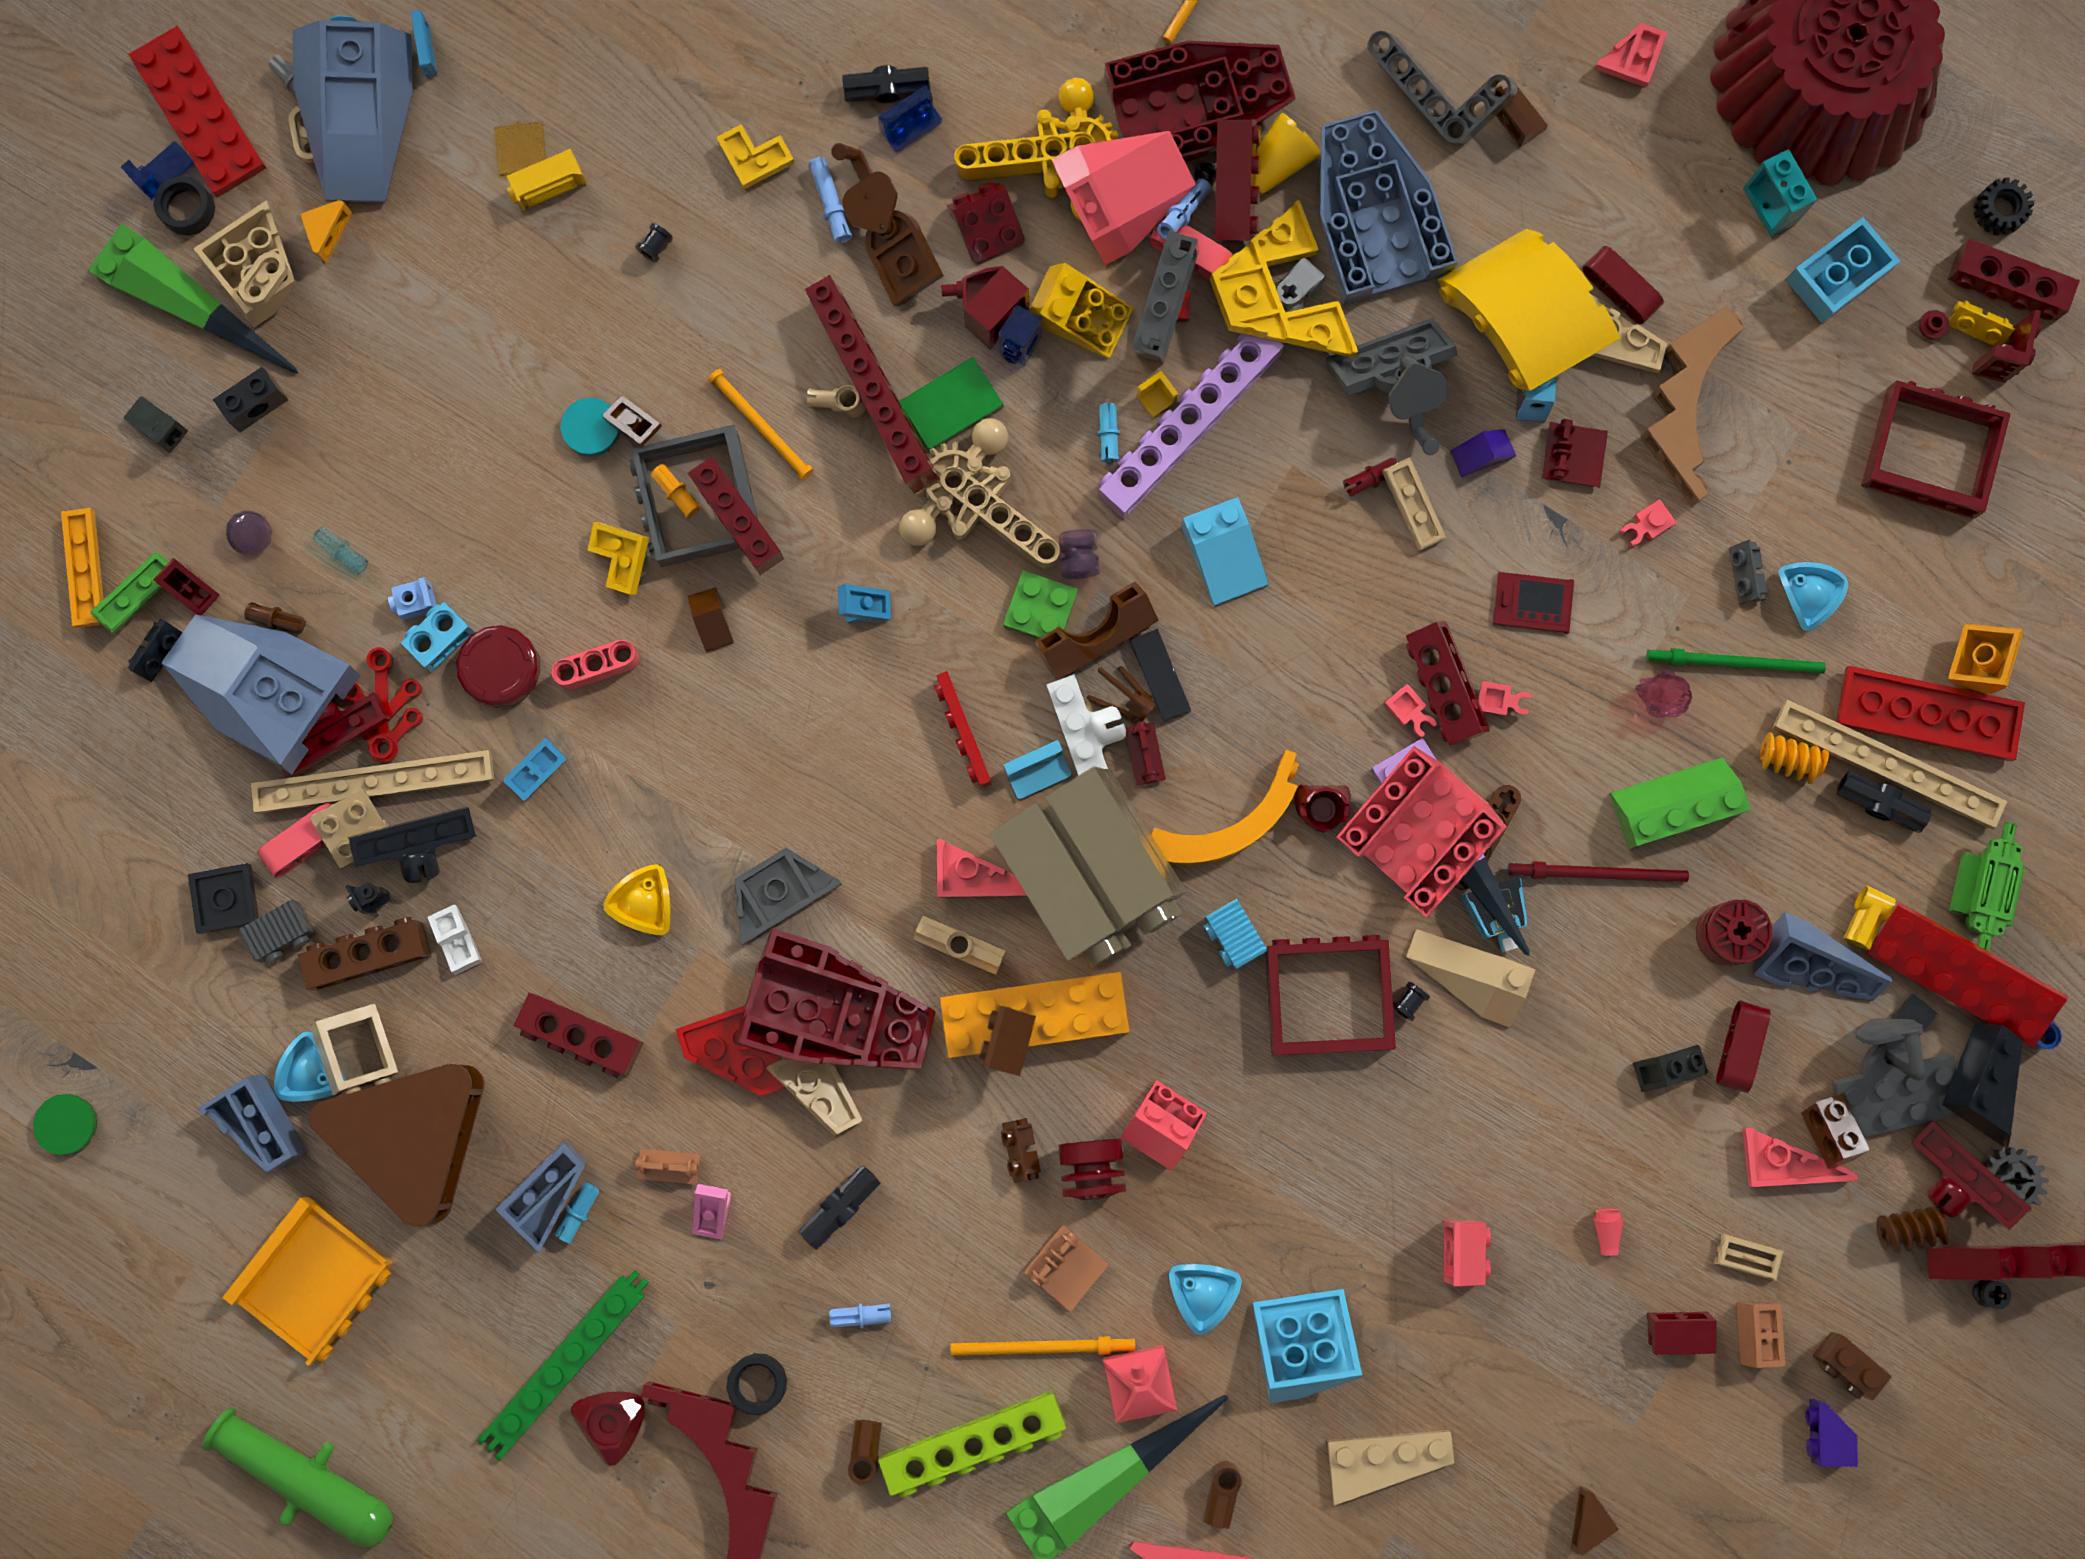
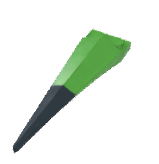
(145, 273)
(1067, 1508)

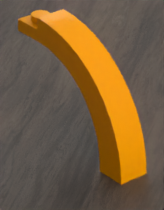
(1216, 846)

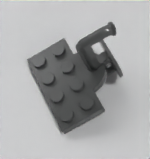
(1402, 367)
(1903, 1087)

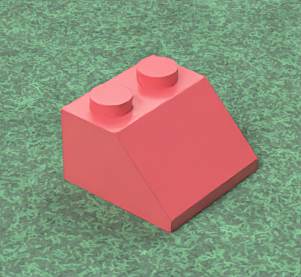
(1466, 1252)

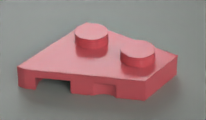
(1634, 56)

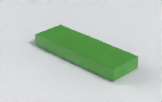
(130, 595)

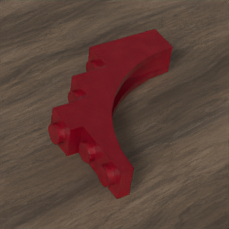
(2006, 1261)

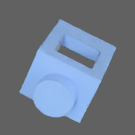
(421, 603)

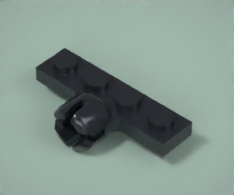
(413, 842)

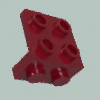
(987, 221)

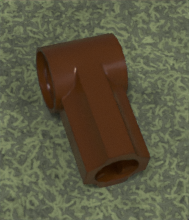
(865, 1447)
(1222, 1497)

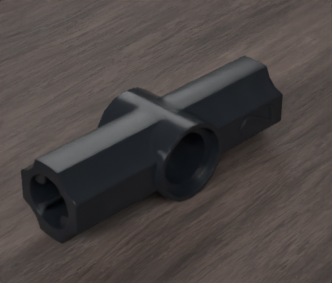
(884, 84)
(1884, 802)
(839, 1207)

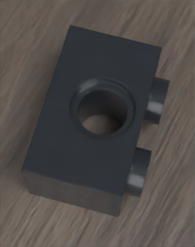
(250, 399)

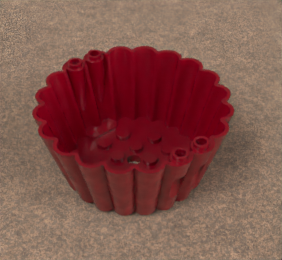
(1834, 102)

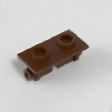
(1021, 1164)

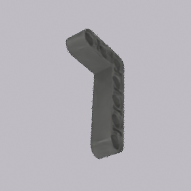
(1434, 93)

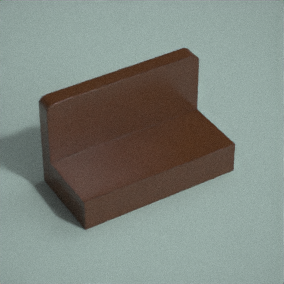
(1520, 118)

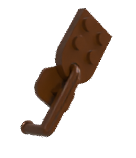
(901, 256)

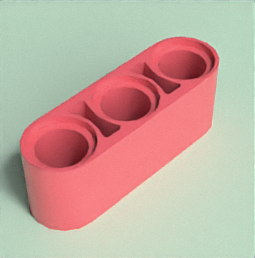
(1210, 254)
(581, 662)
(292, 845)

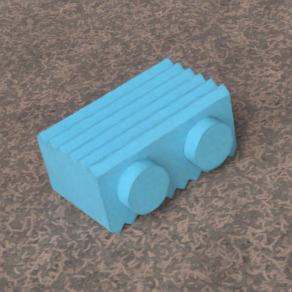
(1234, 934)

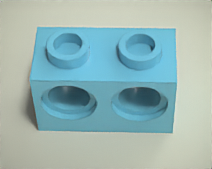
(442, 642)

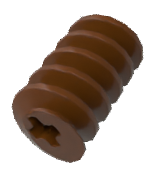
(1912, 1227)

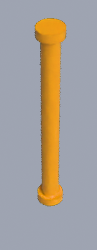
(717, 378)

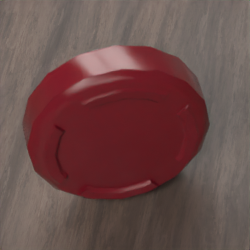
(498, 666)

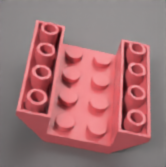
(1423, 829)

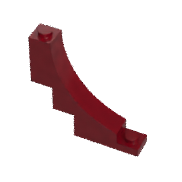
(709, 1425)

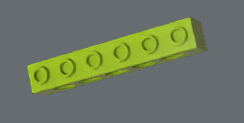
(895, 1463)

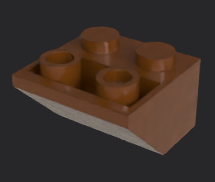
(1008, 1040)

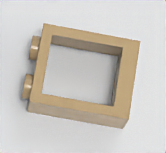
(346, 1020)

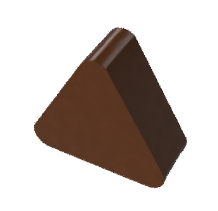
(406, 1137)

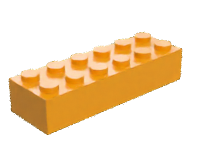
(1062, 1008)

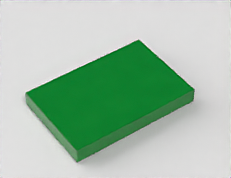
(951, 404)

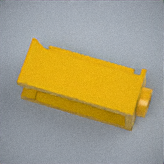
(545, 179)

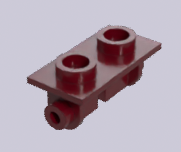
(1145, 753)

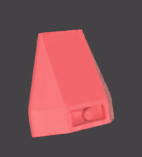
(1124, 188)

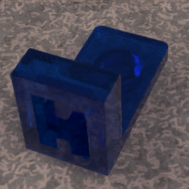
(168, 164)

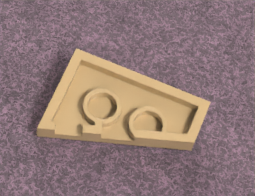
(820, 1092)

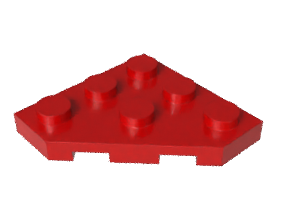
(716, 1047)

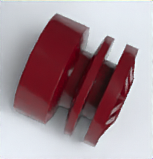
(1717, 938)
(1092, 1168)

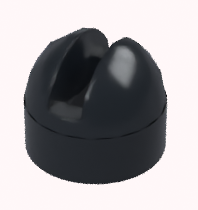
(1199, 174)

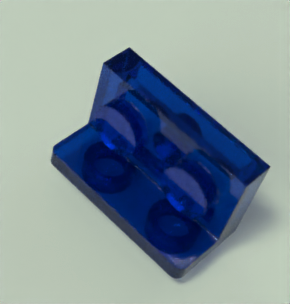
(909, 119)

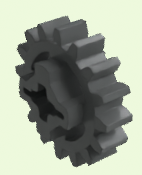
(2011, 1166)

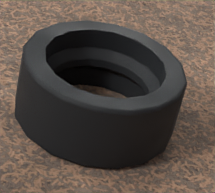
(173, 187)
(739, 1400)

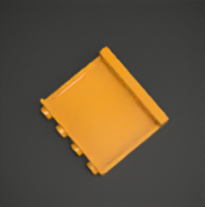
(310, 1279)

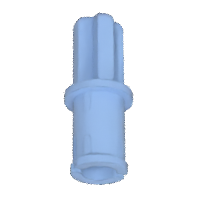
(860, 1316)

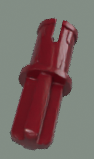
(1369, 478)

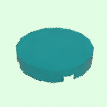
(586, 428)

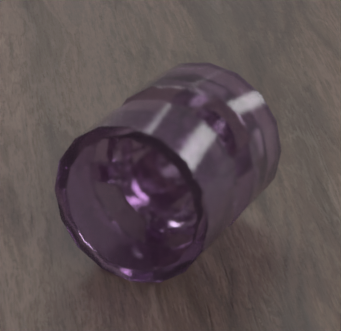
(1079, 554)

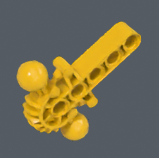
(1075, 98)

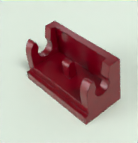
(1682, 1333)

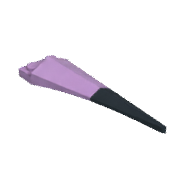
(1479, 877)

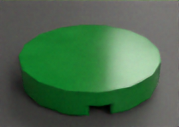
(64, 1124)

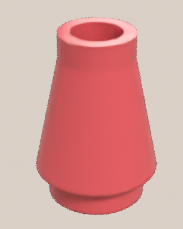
(1609, 1230)

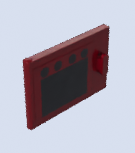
(1533, 602)

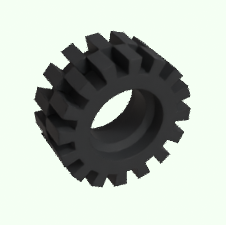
(2011, 192)

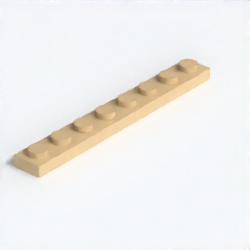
(1890, 764)
(375, 780)

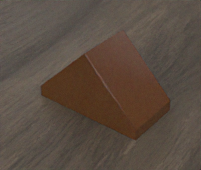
(710, 619)
(1591, 1523)

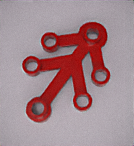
(382, 733)

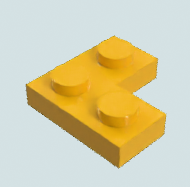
(753, 163)
(627, 555)

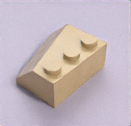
(234, 251)

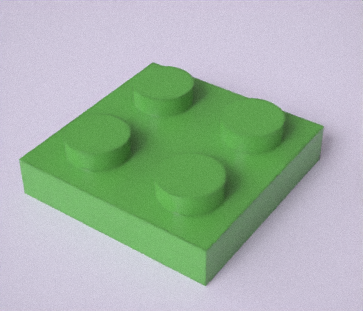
(1039, 605)

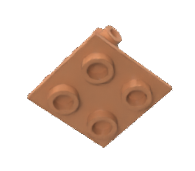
(1066, 1268)

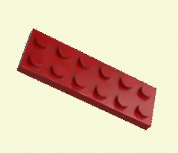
(197, 111)
(1930, 713)
(1966, 974)

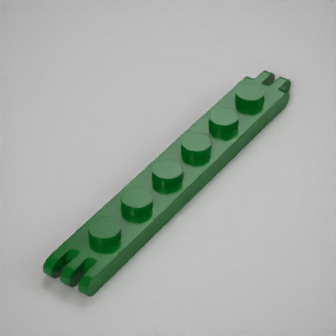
(563, 1364)

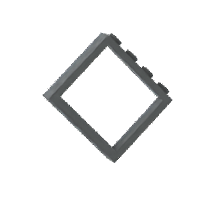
(1166, 296)
(644, 492)

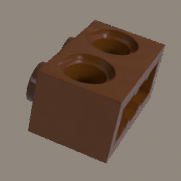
(1835, 1131)

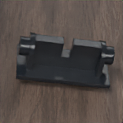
(148, 659)
(367, 898)

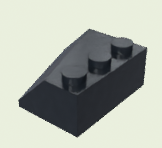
(1987, 1081)

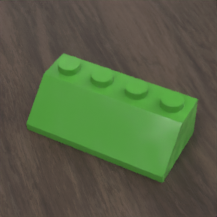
(1679, 802)

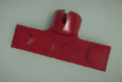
(339, 729)
(1967, 1179)

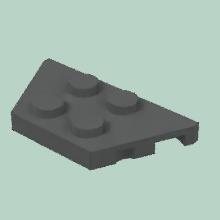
(777, 892)

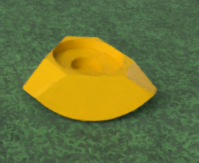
(641, 901)

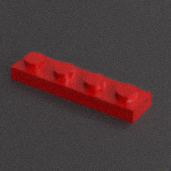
(966, 742)

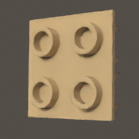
(344, 819)

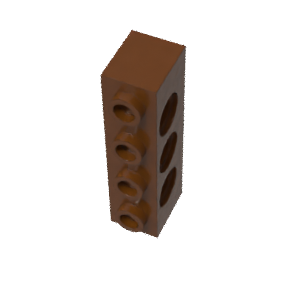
(319, 974)

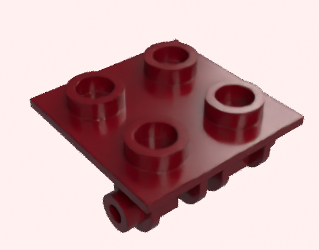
(1574, 454)

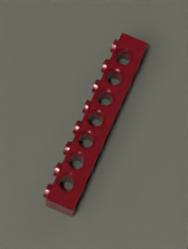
(872, 384)

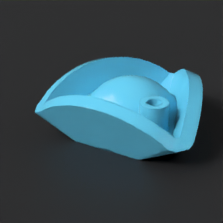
(1813, 591)
(301, 1072)
(1204, 1294)

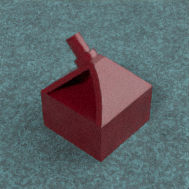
(988, 301)

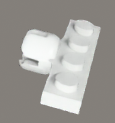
(1083, 729)

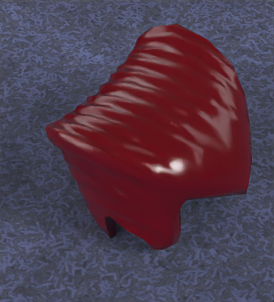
(1323, 805)

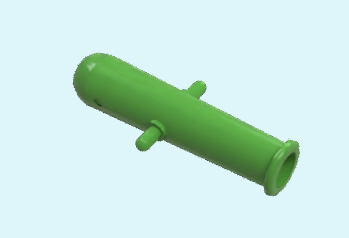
(301, 1480)

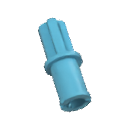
(1108, 432)
(577, 1213)

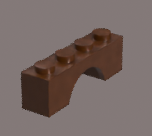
(1127, 615)

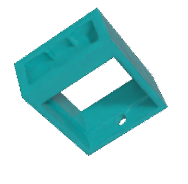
(1786, 203)

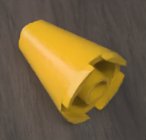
(1283, 153)

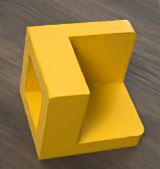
(1157, 395)

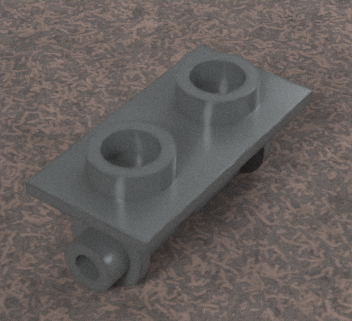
(1745, 561)

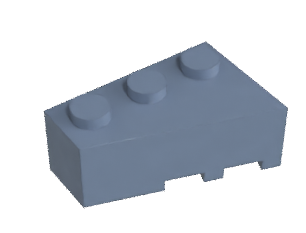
(257, 1122)
(542, 1195)

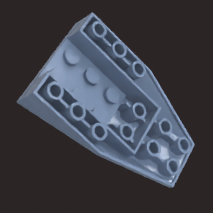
(1378, 211)
(257, 684)

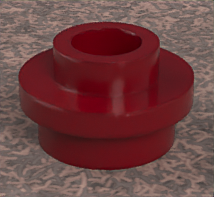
(1928, 330)

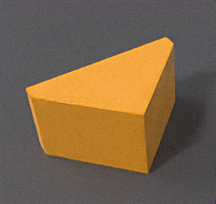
(325, 227)

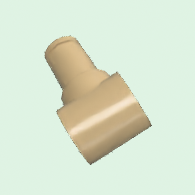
(837, 400)

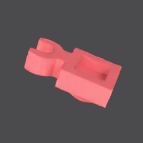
(1651, 522)
(1498, 697)
(1407, 707)

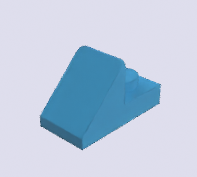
(863, 603)

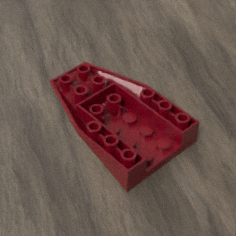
(1195, 85)

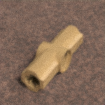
(941, 937)

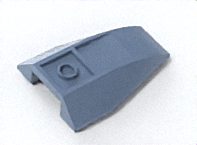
(354, 103)

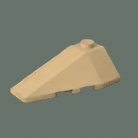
(1481, 980)

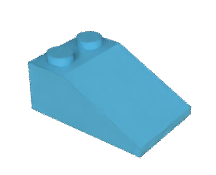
(1224, 551)

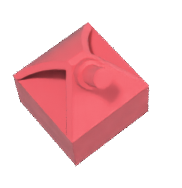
(1139, 1383)

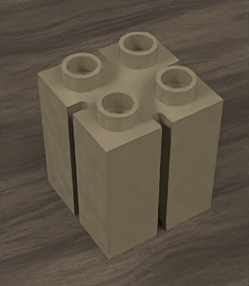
(1090, 867)

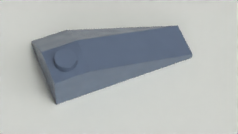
(1813, 959)

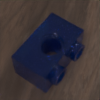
(1020, 335)

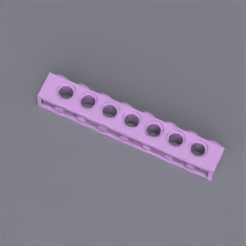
(1125, 499)

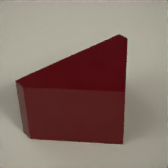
(186, 586)

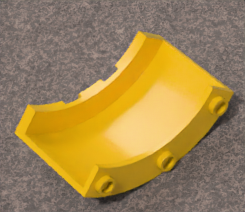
(1531, 307)

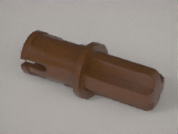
(274, 618)

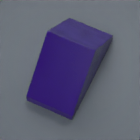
(1482, 451)

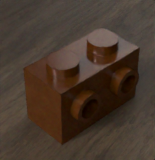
(1850, 1364)

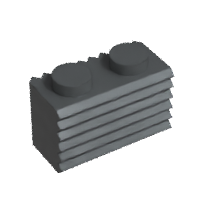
(276, 932)

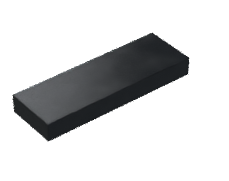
(1160, 675)

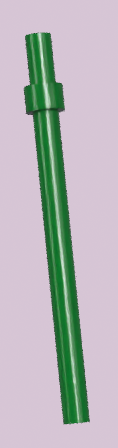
(1679, 657)

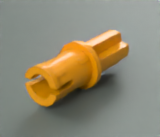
(675, 491)

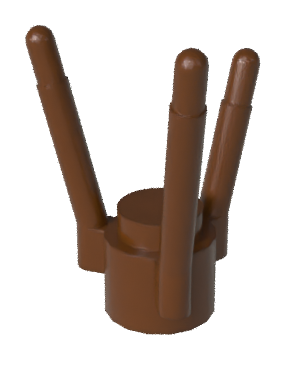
(1139, 703)

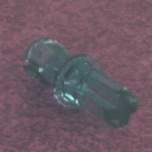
(340, 550)

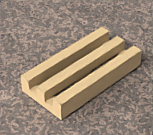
(1723, 1250)

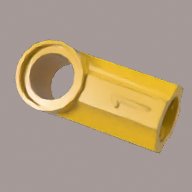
(1871, 910)

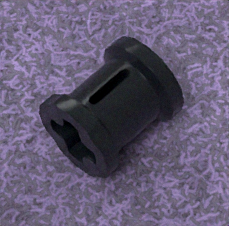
(654, 242)
(1410, 1001)
(1995, 1302)

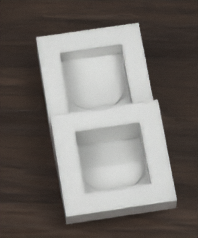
(455, 939)

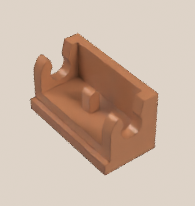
(1761, 1334)

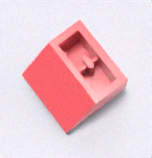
(1163, 1125)

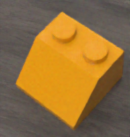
(1985, 658)

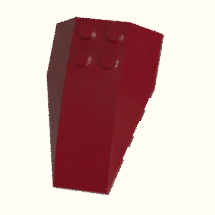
(829, 1010)

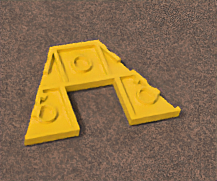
(1251, 299)

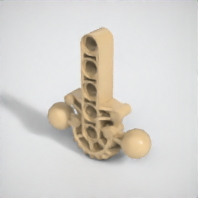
(988, 438)

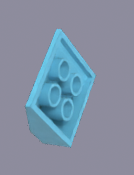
(1306, 1344)

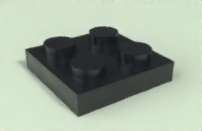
(223, 898)

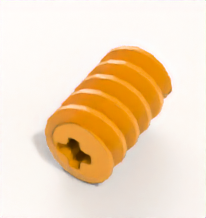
(1793, 757)

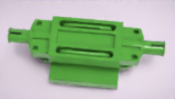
(1989, 886)

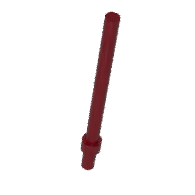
(1540, 870)

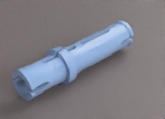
(1197, 195)
(833, 209)

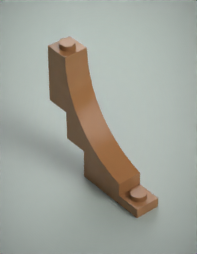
(1675, 436)

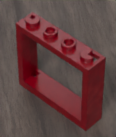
(1922, 492)
(1338, 944)

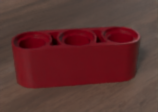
(1623, 285)
(1743, 1046)

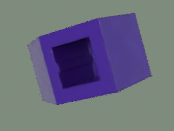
(1830, 1438)

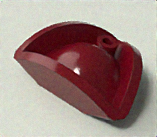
(610, 1422)

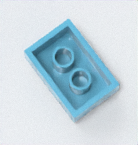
(1842, 270)

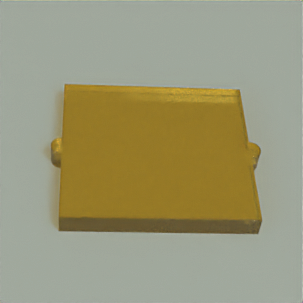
(519, 146)

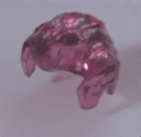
(1665, 694)

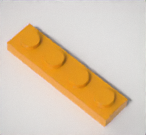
(82, 565)

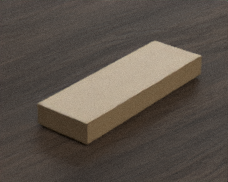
(1414, 504)

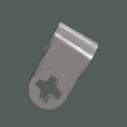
(1300, 285)

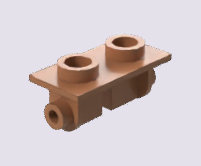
(668, 1166)

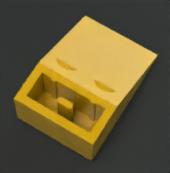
(1080, 310)

